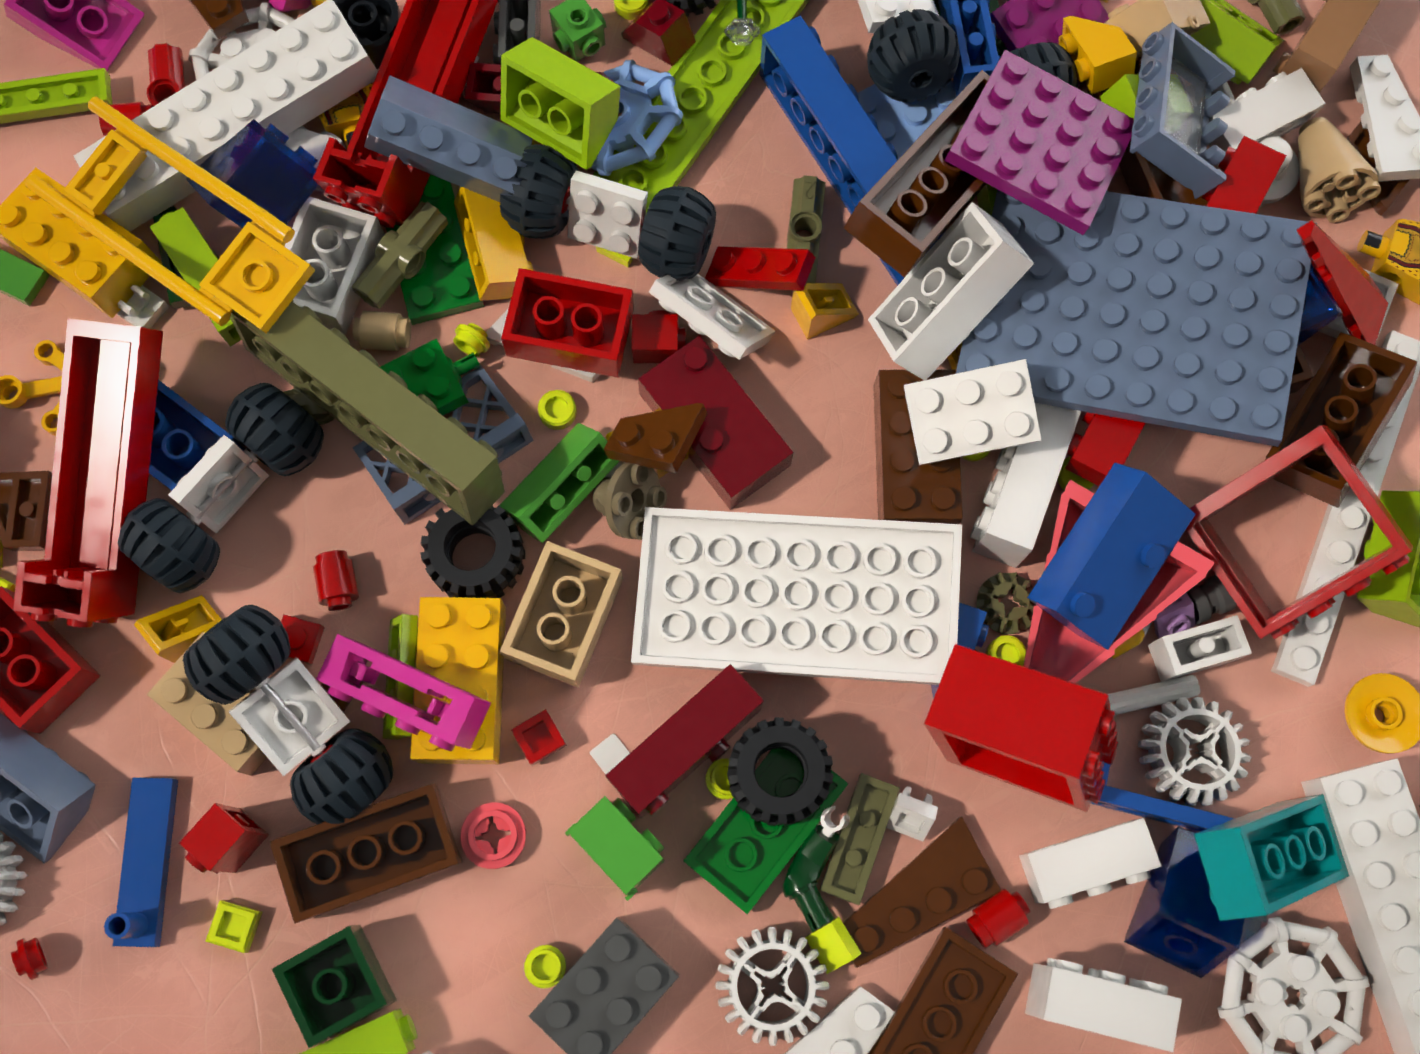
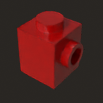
(655, 336)

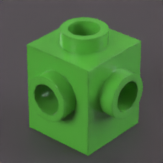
(578, 28)

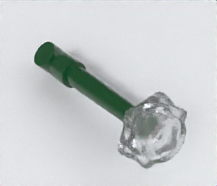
(742, 29)

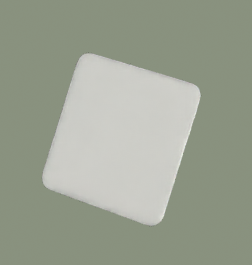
(609, 753)

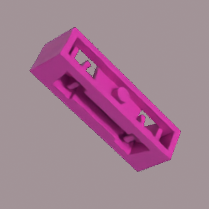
(347, 666)

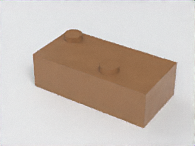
(1327, 40)

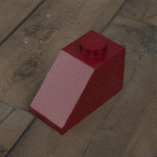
(661, 31)

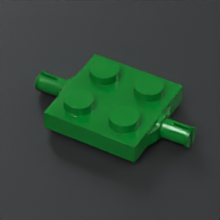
(434, 375)

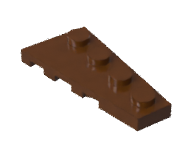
(928, 891)

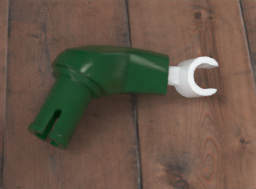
(807, 867)

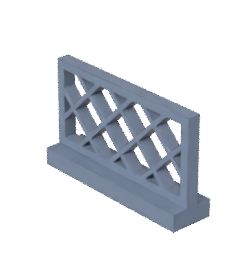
(505, 439)

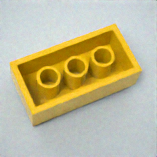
(69, 250)
(462, 646)

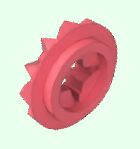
(478, 823)

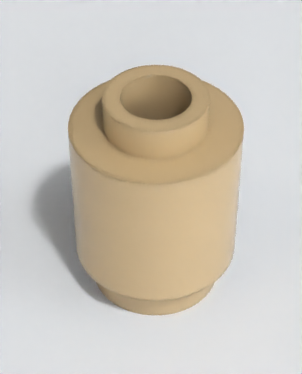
(382, 330)

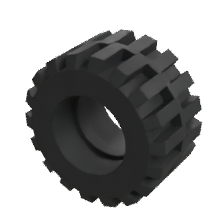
(477, 583)
(803, 744)

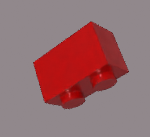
(222, 840)

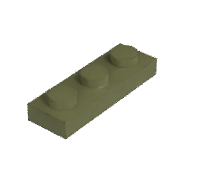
(860, 840)

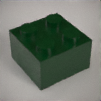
(334, 985)

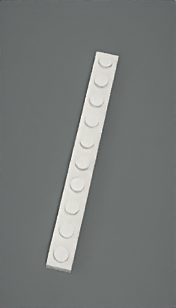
(1339, 544)

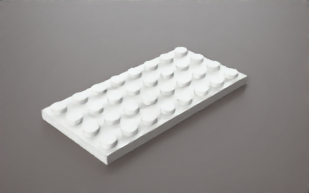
(797, 595)

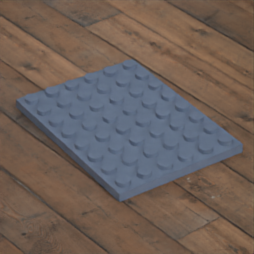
(1154, 314)

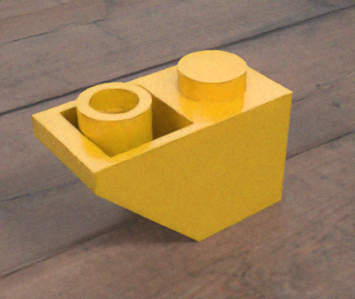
(1099, 52)

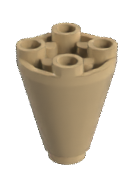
(1332, 172)

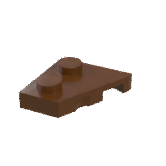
(24, 509)

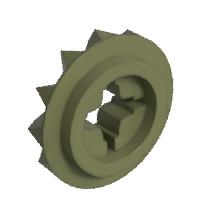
(998, 586)

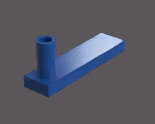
(1156, 808)
(144, 864)

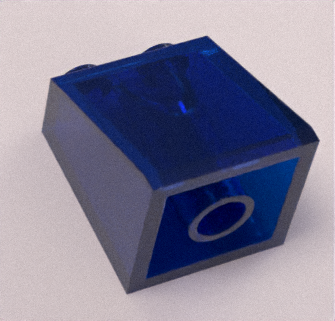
(262, 170)
(1177, 914)

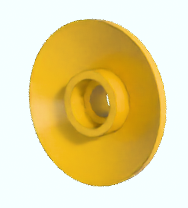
(1400, 709)

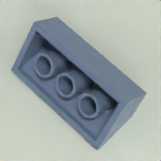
(447, 140)
(38, 793)

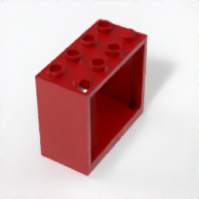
(1322, 597)
(1023, 727)

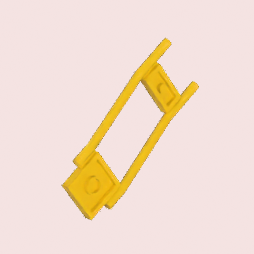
(252, 275)

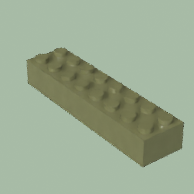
(379, 409)

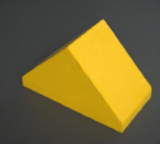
(822, 307)
(177, 627)

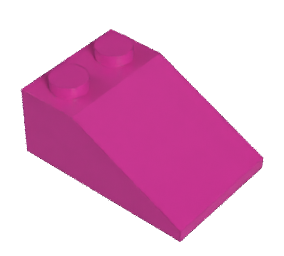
(84, 28)

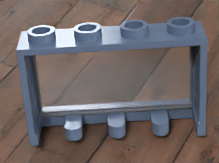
(1176, 106)

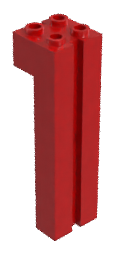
(432, 52)
(96, 476)

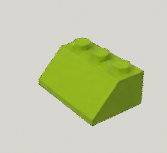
(1237, 39)
(557, 101)
(1398, 592)

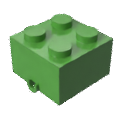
(617, 846)

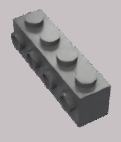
(515, 24)

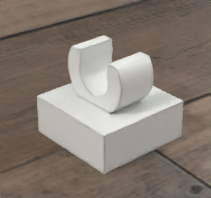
(142, 308)
(912, 815)

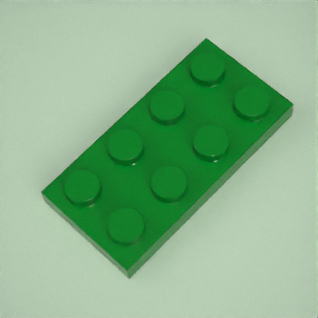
(446, 278)
(747, 855)

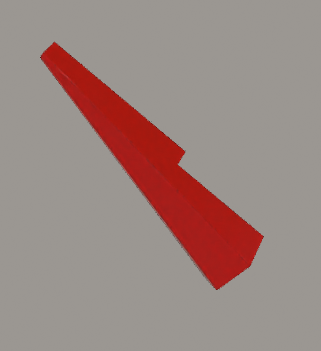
(1347, 282)

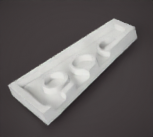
(1388, 117)
(848, 1027)

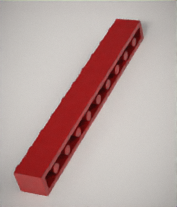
(1110, 439)

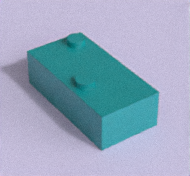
(1271, 857)

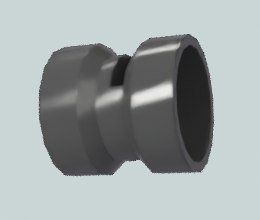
(1210, 599)

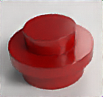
(29, 958)

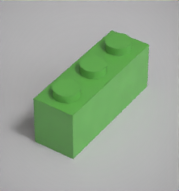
(559, 482)

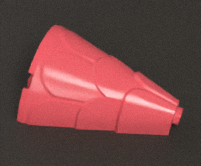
(1069, 657)

